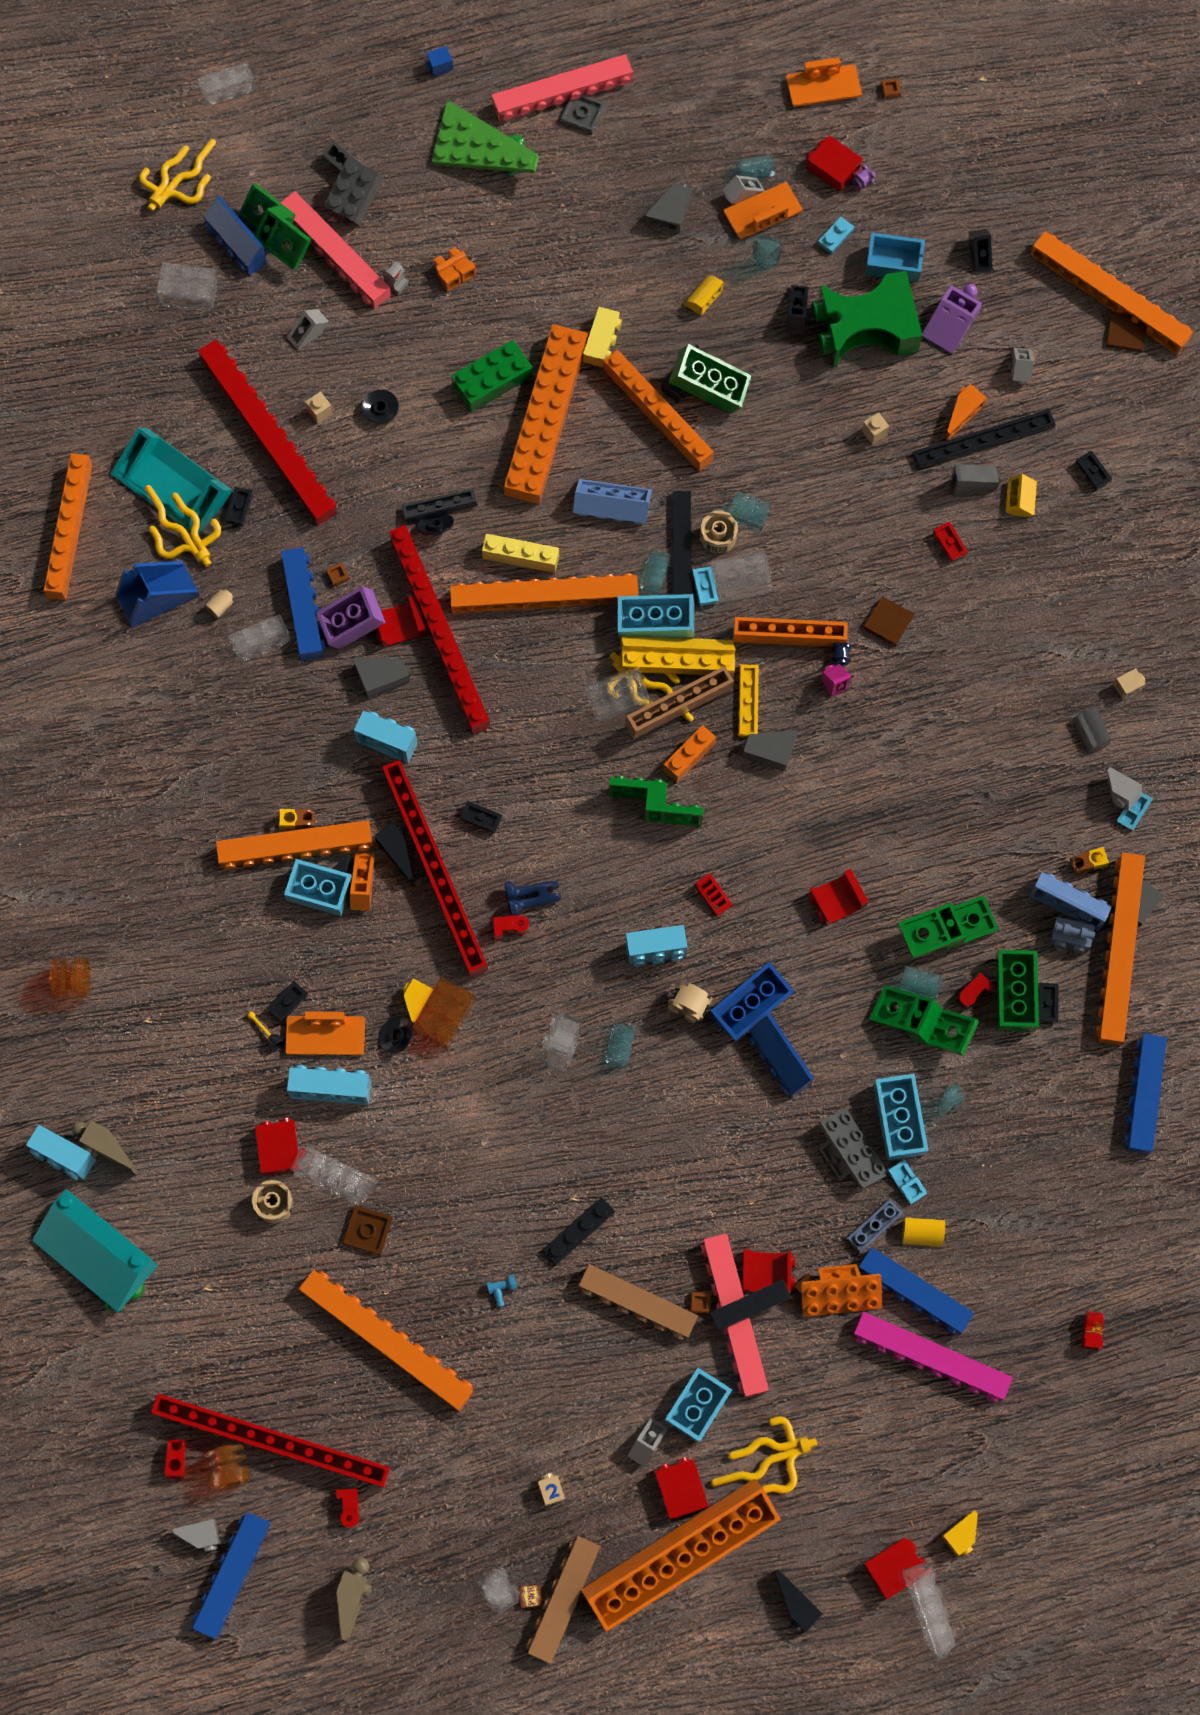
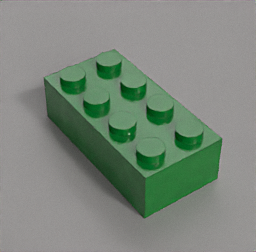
(492, 375)
(710, 378)
(1016, 991)

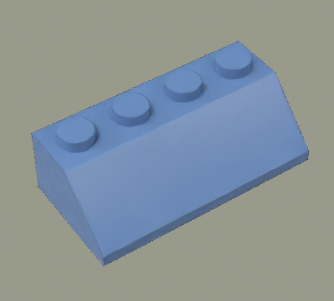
(612, 501)
(1070, 901)

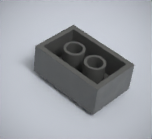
(353, 191)

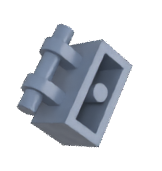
(1072, 935)

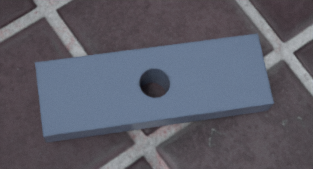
(866, 1234)

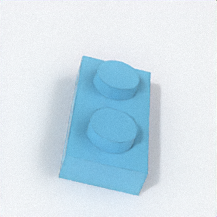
(836, 235)
(705, 586)

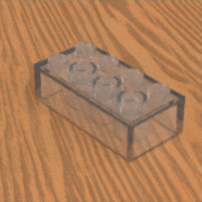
(561, 1042)

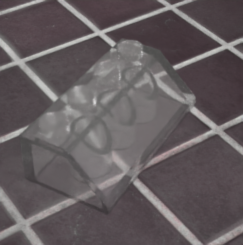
(333, 1175)
(929, 1609)

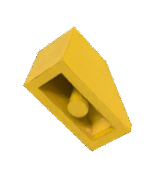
(416, 997)
(962, 1535)

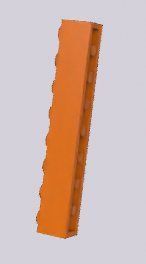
(658, 410)
(68, 527)
(294, 844)

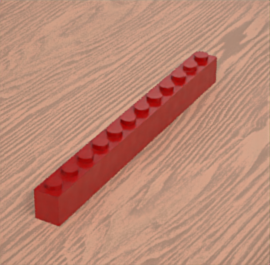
(267, 432)
(439, 630)
(435, 869)
(271, 1440)

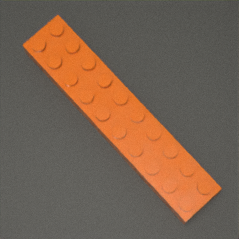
(545, 414)
(680, 1554)

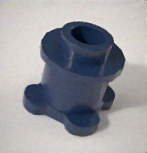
(841, 653)

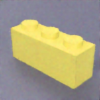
(602, 336)

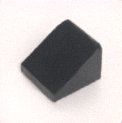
(343, 865)

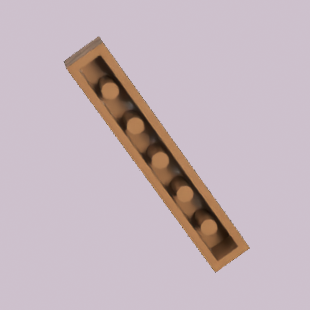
(679, 702)
(638, 1302)
(564, 1599)

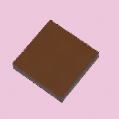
(1125, 333)
(889, 621)
(368, 1230)

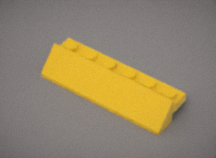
(677, 655)

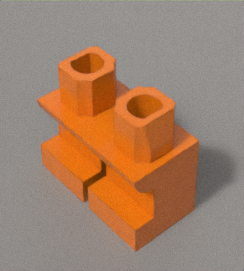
(455, 269)

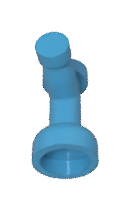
(497, 1286)

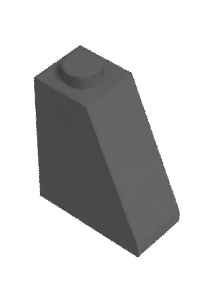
(670, 209)
(974, 479)
(381, 674)
(770, 748)

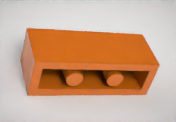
(689, 754)

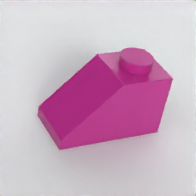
(835, 679)

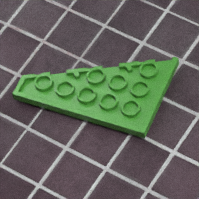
(474, 144)

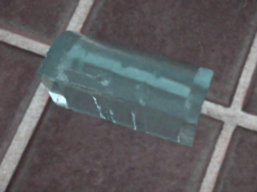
(756, 166)
(766, 251)
(750, 510)
(655, 572)
(920, 982)
(620, 1045)
(951, 1100)

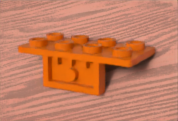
(823, 82)
(763, 210)
(325, 1034)
(841, 1291)

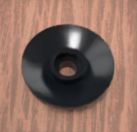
(376, 400)
(435, 525)
(396, 1034)

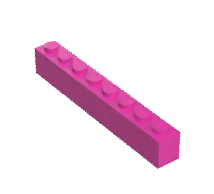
(933, 1357)

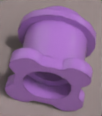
(863, 177)

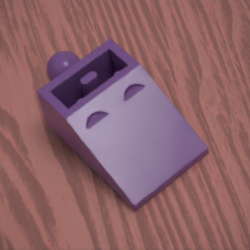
(953, 318)

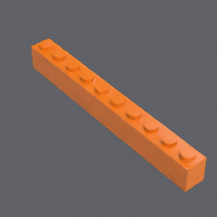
(1110, 291)
(542, 594)
(1121, 949)
(386, 1340)

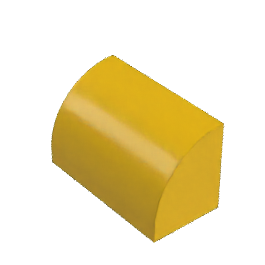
(705, 294)
(1021, 496)
(923, 1232)

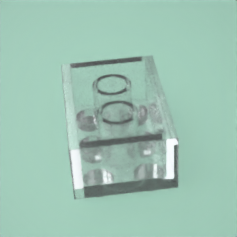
(187, 286)
(617, 694)

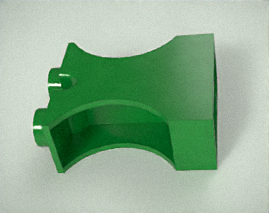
(877, 318)

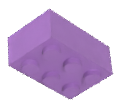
(350, 617)

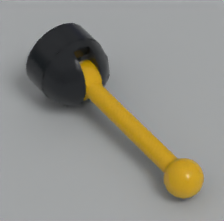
(274, 1040)

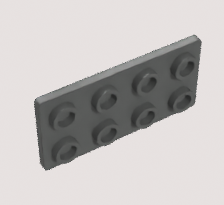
(849, 1150)

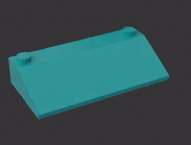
(168, 471)
(93, 1251)

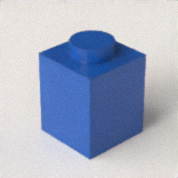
(439, 61)

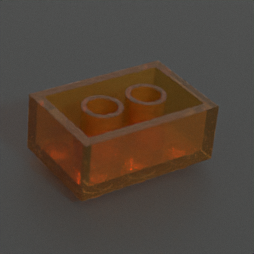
(444, 1013)

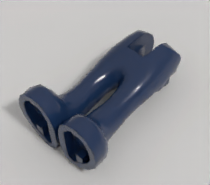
(540, 889)

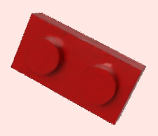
(950, 541)

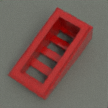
(703, 892)

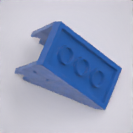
(154, 589)

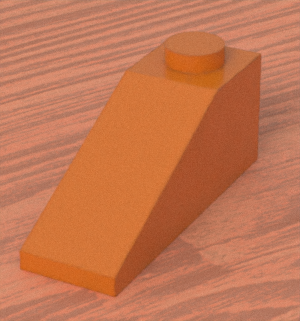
(967, 405)
(362, 882)

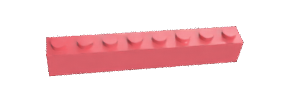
(562, 87)
(338, 253)
(740, 1335)

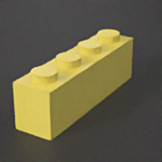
(520, 553)

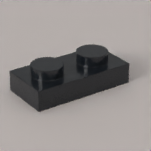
(1093, 470)
(239, 506)
(481, 817)
(287, 1001)
(1048, 1002)

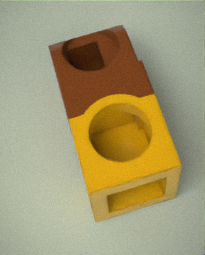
(296, 819)
(1089, 861)

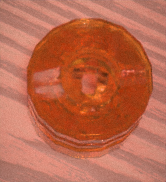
(66, 977)
(226, 1467)

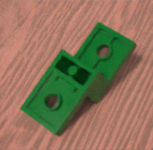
(274, 226)
(655, 795)
(948, 927)
(924, 1020)

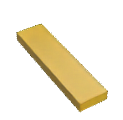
(748, 700)

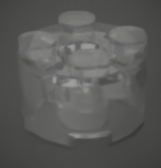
(498, 1591)

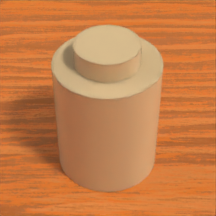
(219, 603)

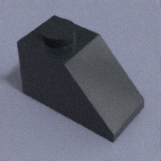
(980, 250)

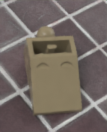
(101, 1142)
(351, 1595)

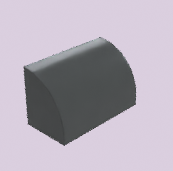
(337, 154)
(1091, 730)

